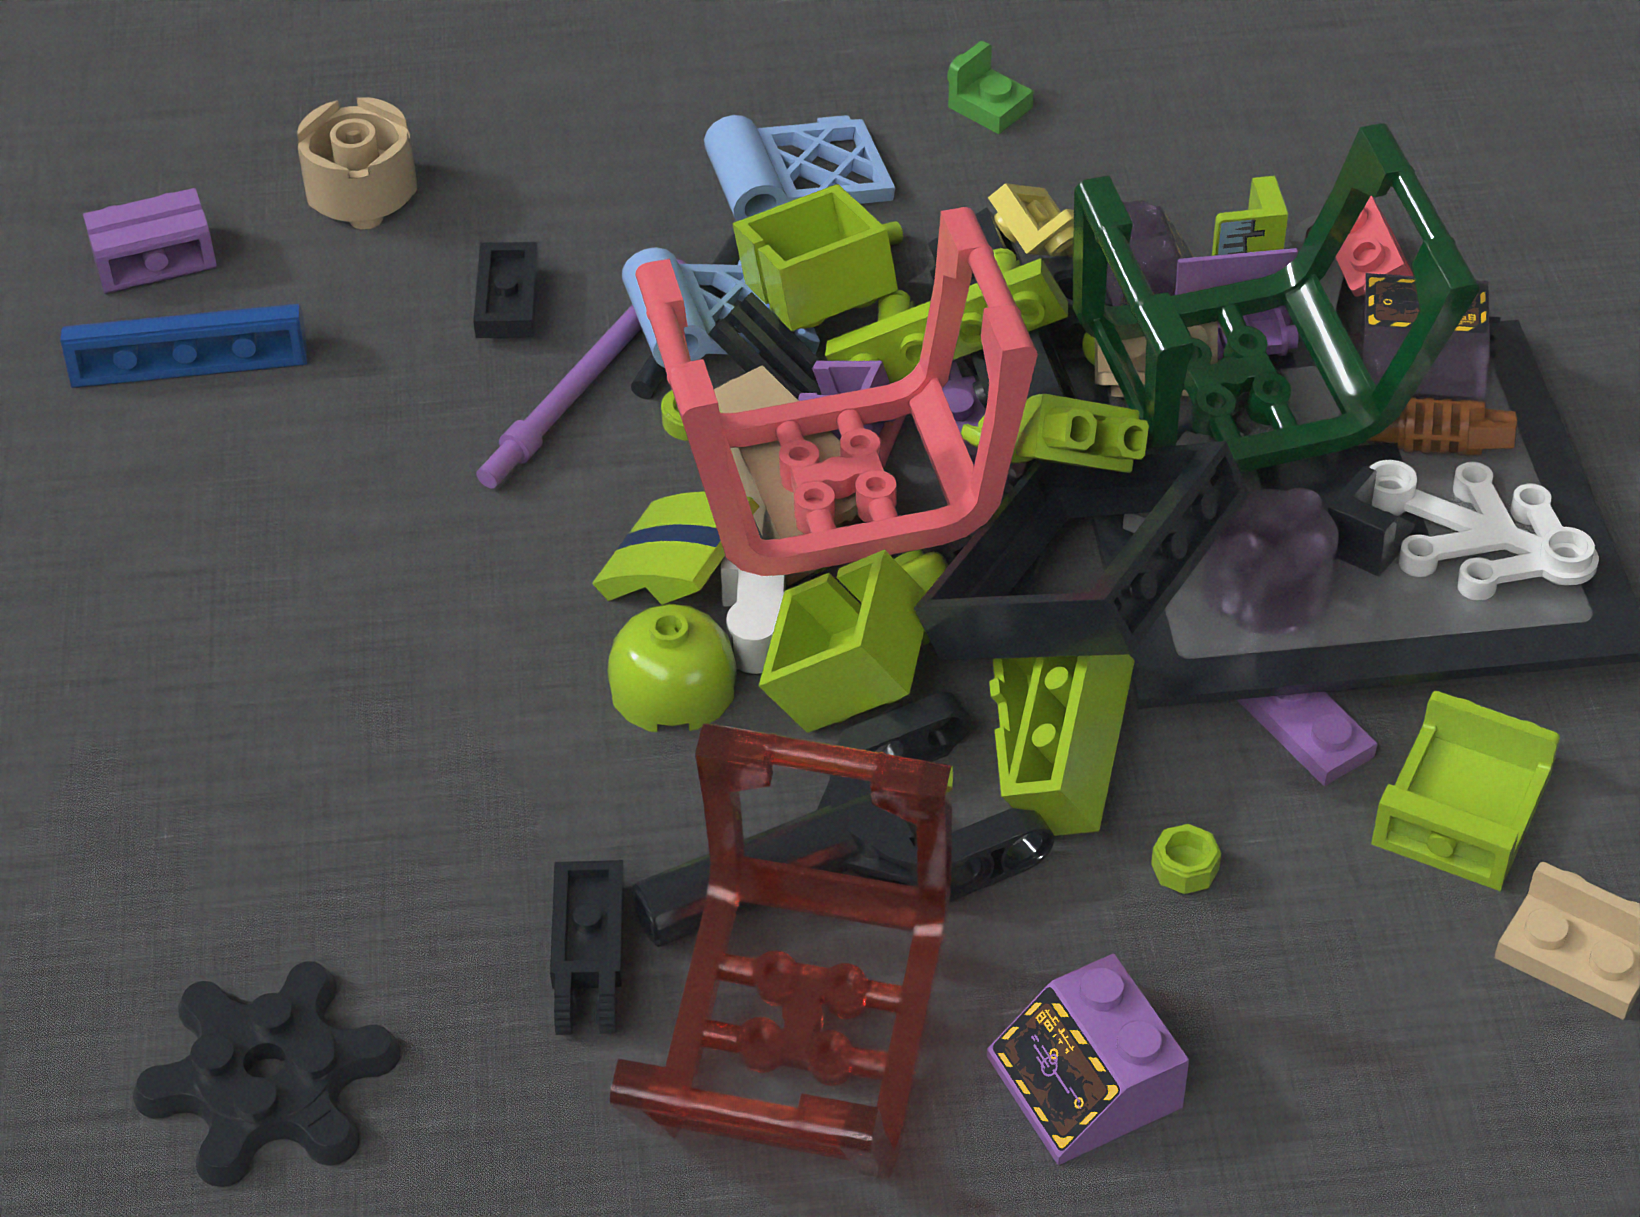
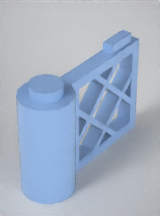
(762, 176)
(700, 306)

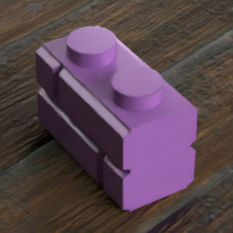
(150, 240)

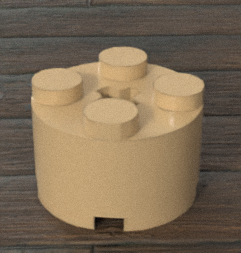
(357, 161)

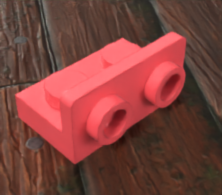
(1371, 249)

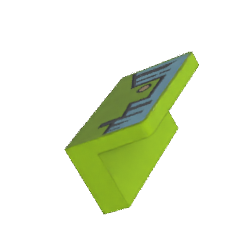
(1253, 229)

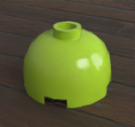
(671, 668)

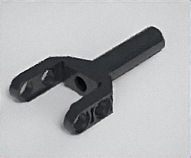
(859, 836)

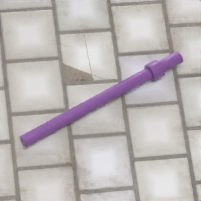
(525, 436)

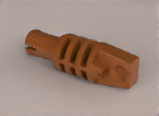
(1451, 427)

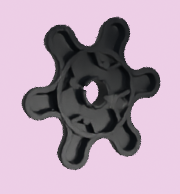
(255, 1110)

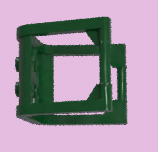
(1183, 363)

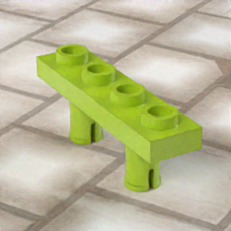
(901, 326)

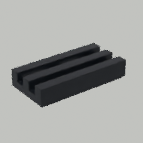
(776, 343)

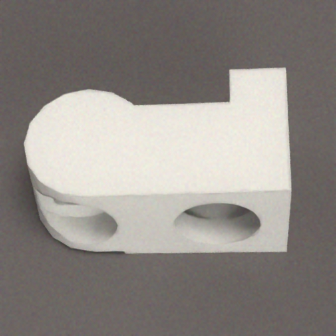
(752, 615)

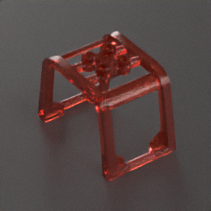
(868, 1136)

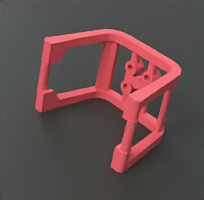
(969, 489)

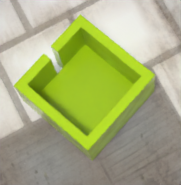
(815, 257)
(843, 656)

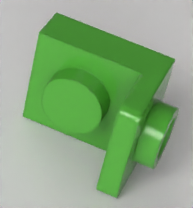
(985, 93)

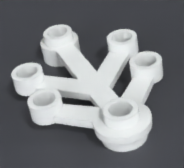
(1555, 552)

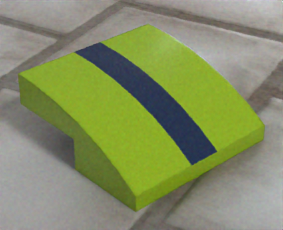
(667, 550)

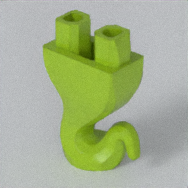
(1075, 433)

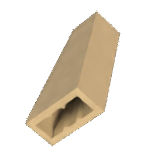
(760, 463)

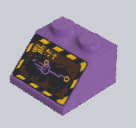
(1090, 1060)

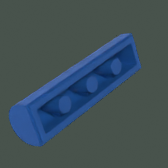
(184, 345)

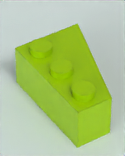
(1059, 734)

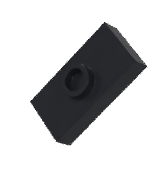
(506, 290)

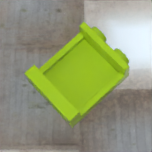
(1467, 790)

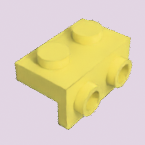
(1033, 220)

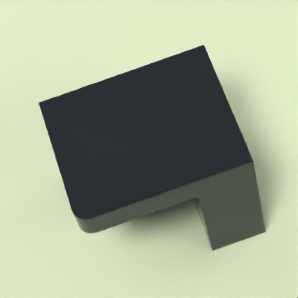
(1366, 533)

